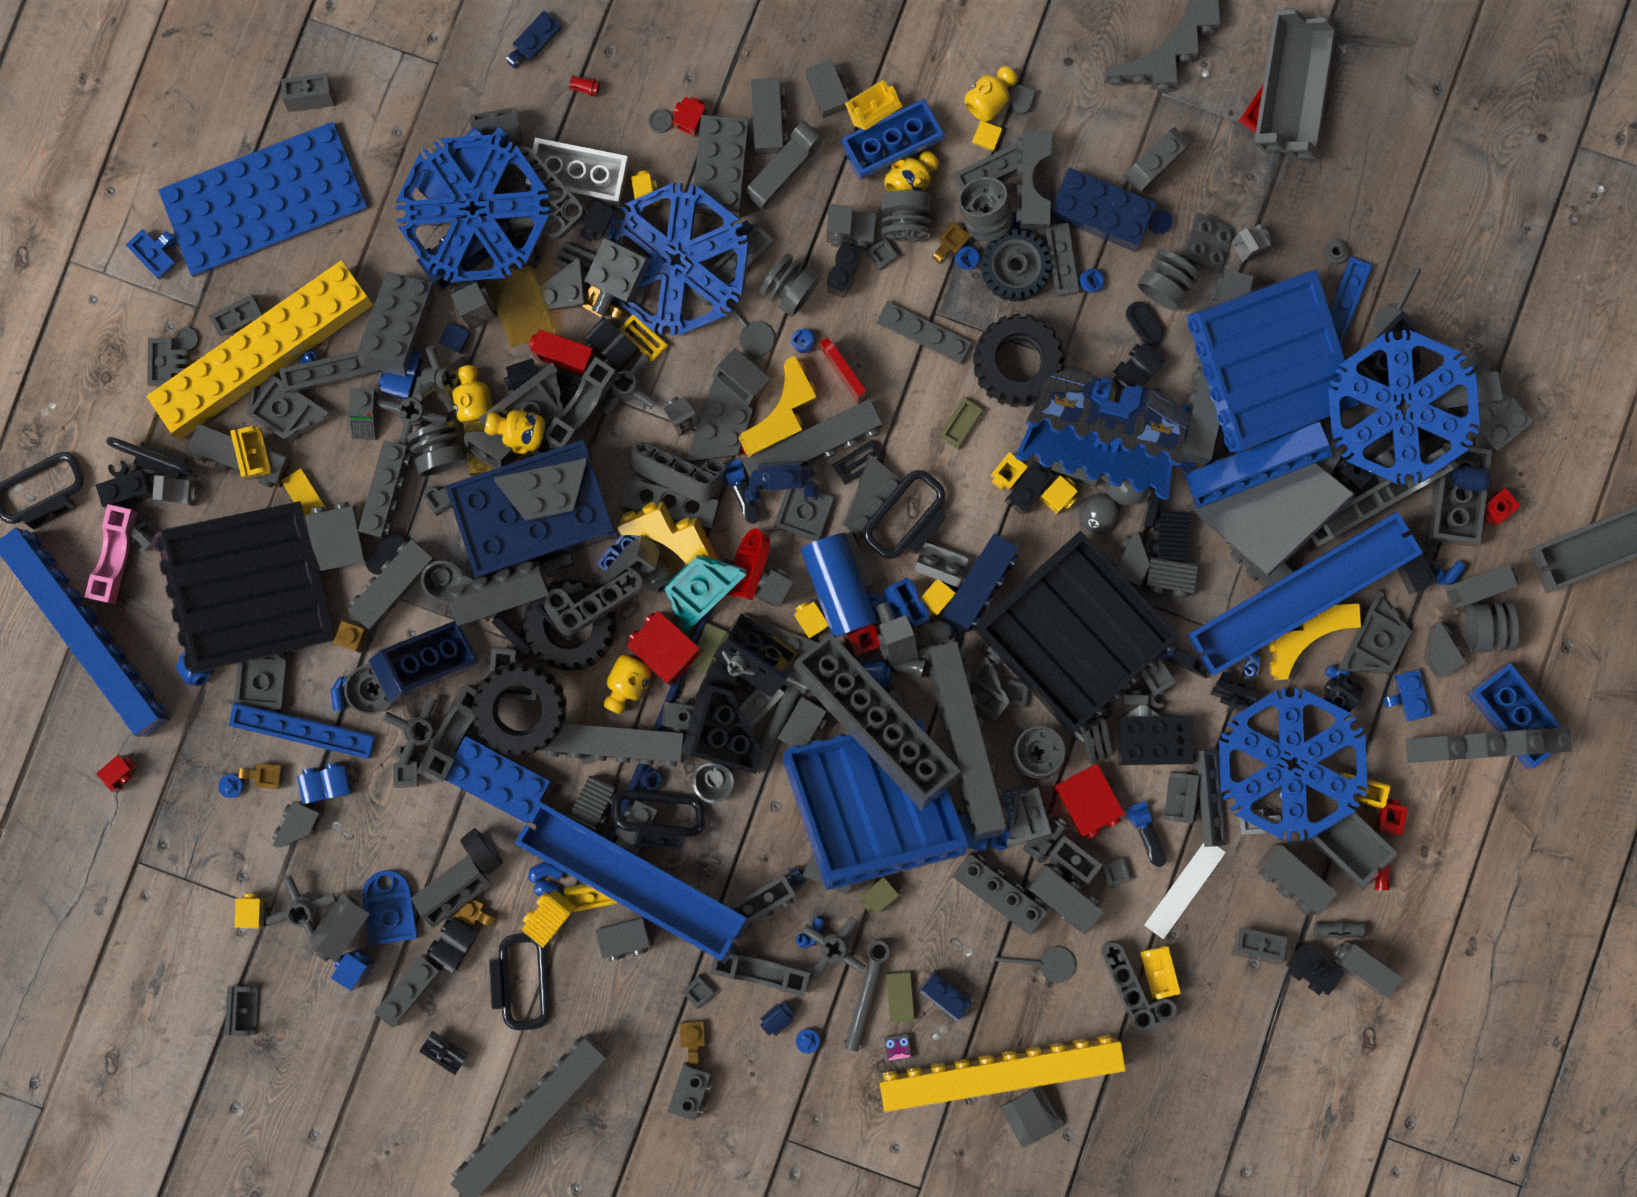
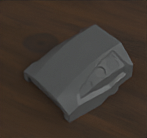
(1032, 1116)

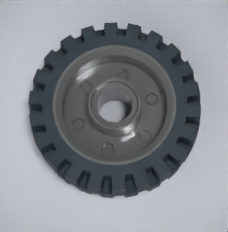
(1011, 283)

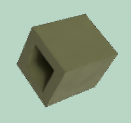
(878, 896)

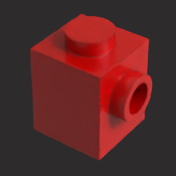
(688, 115)
(1499, 507)

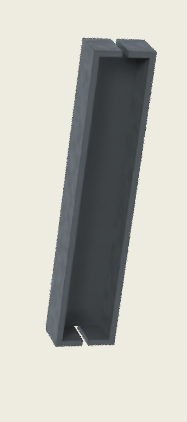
(1586, 550)

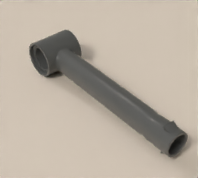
(780, 716)
(866, 996)

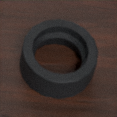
(481, 851)

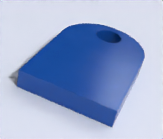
(390, 910)

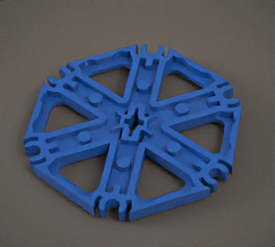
(460, 190)
(697, 250)
(1424, 415)
(1292, 786)

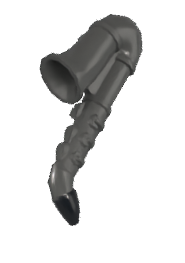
(916, 666)

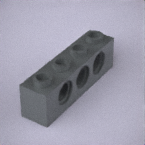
(636, 486)

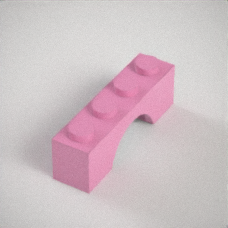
(108, 574)

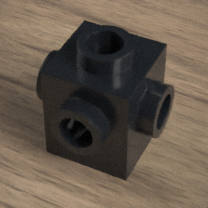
(1356, 478)
(1343, 692)

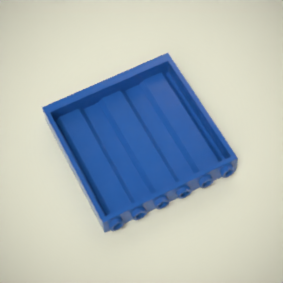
(1269, 359)
(862, 818)

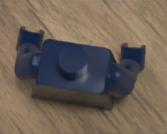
(782, 476)

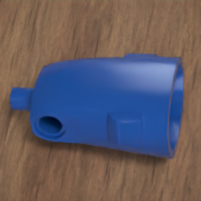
(468, 161)

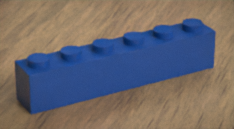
(1258, 465)

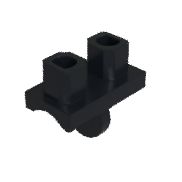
(1234, 695)
(443, 1052)

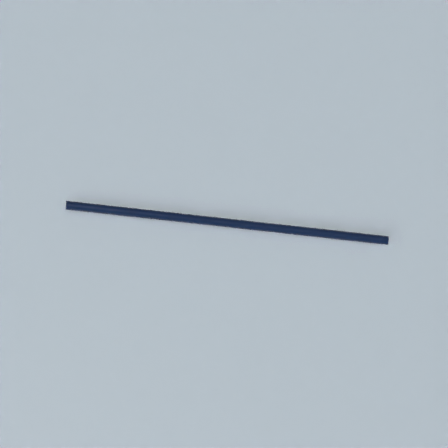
(671, 696)

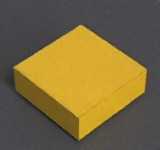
(986, 136)

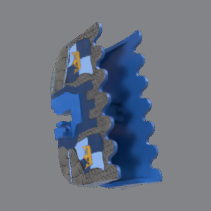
(1124, 439)

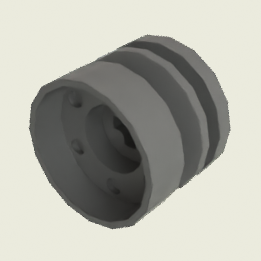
(986, 209)
(905, 215)
(1168, 279)
(789, 284)
(437, 452)
(1491, 627)
(359, 692)
(1044, 740)

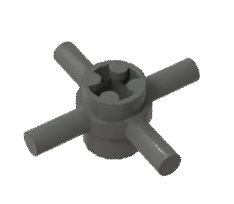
(439, 378)
(633, 390)
(415, 420)
(408, 726)
(297, 917)
(828, 958)

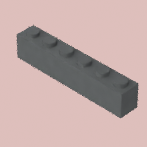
(822, 438)
(618, 743)

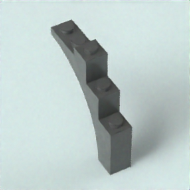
(1181, 46)
(1376, 500)
(1488, 745)

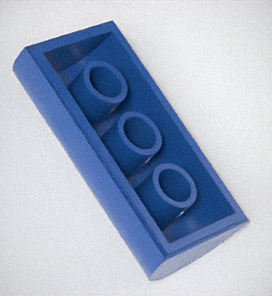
(892, 139)
(838, 585)

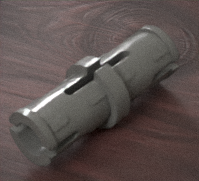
(1339, 930)

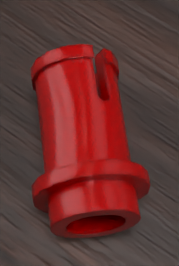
(584, 85)
(1382, 882)

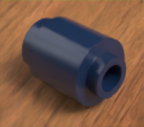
(1471, 478)
(777, 1018)

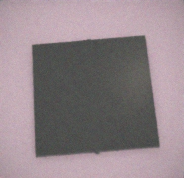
(1276, 516)

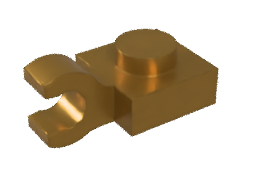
(952, 240)
(614, 310)
(265, 775)
(472, 912)
(691, 1036)

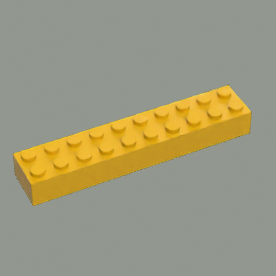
(259, 350)
(1002, 1073)

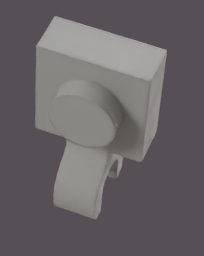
(1247, 828)

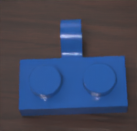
(152, 252)
(1410, 695)

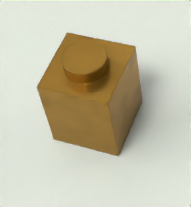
(351, 636)

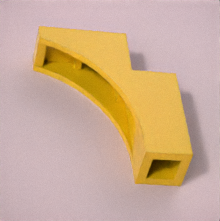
(782, 422)
(656, 523)
(1290, 645)

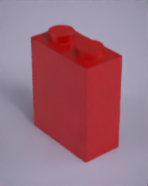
(664, 647)
(1089, 801)

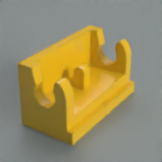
(873, 105)
(251, 452)
(1160, 972)

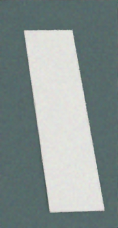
(1184, 890)

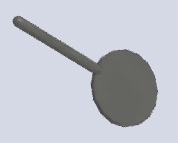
(1388, 313)
(755, 337)
(1055, 964)

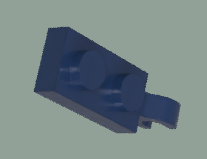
(533, 39)

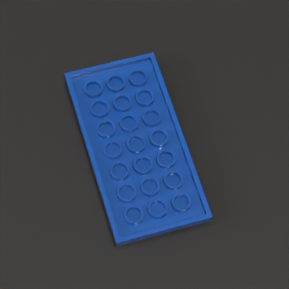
(262, 199)

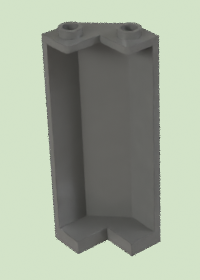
(1295, 85)

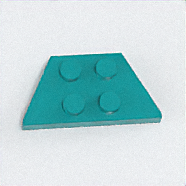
(700, 588)

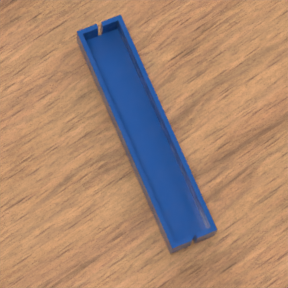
(1304, 593)
(82, 632)
(632, 882)

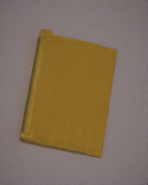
(520, 306)

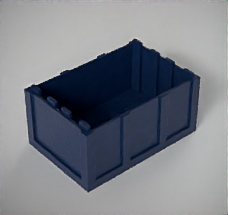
(500, 536)

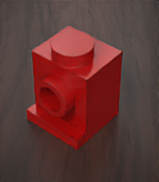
(869, 643)
(117, 772)
(1396, 825)

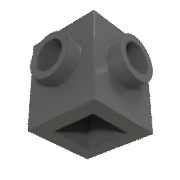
(671, 715)

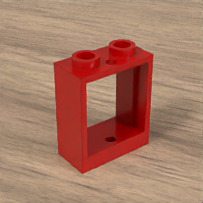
(561, 352)

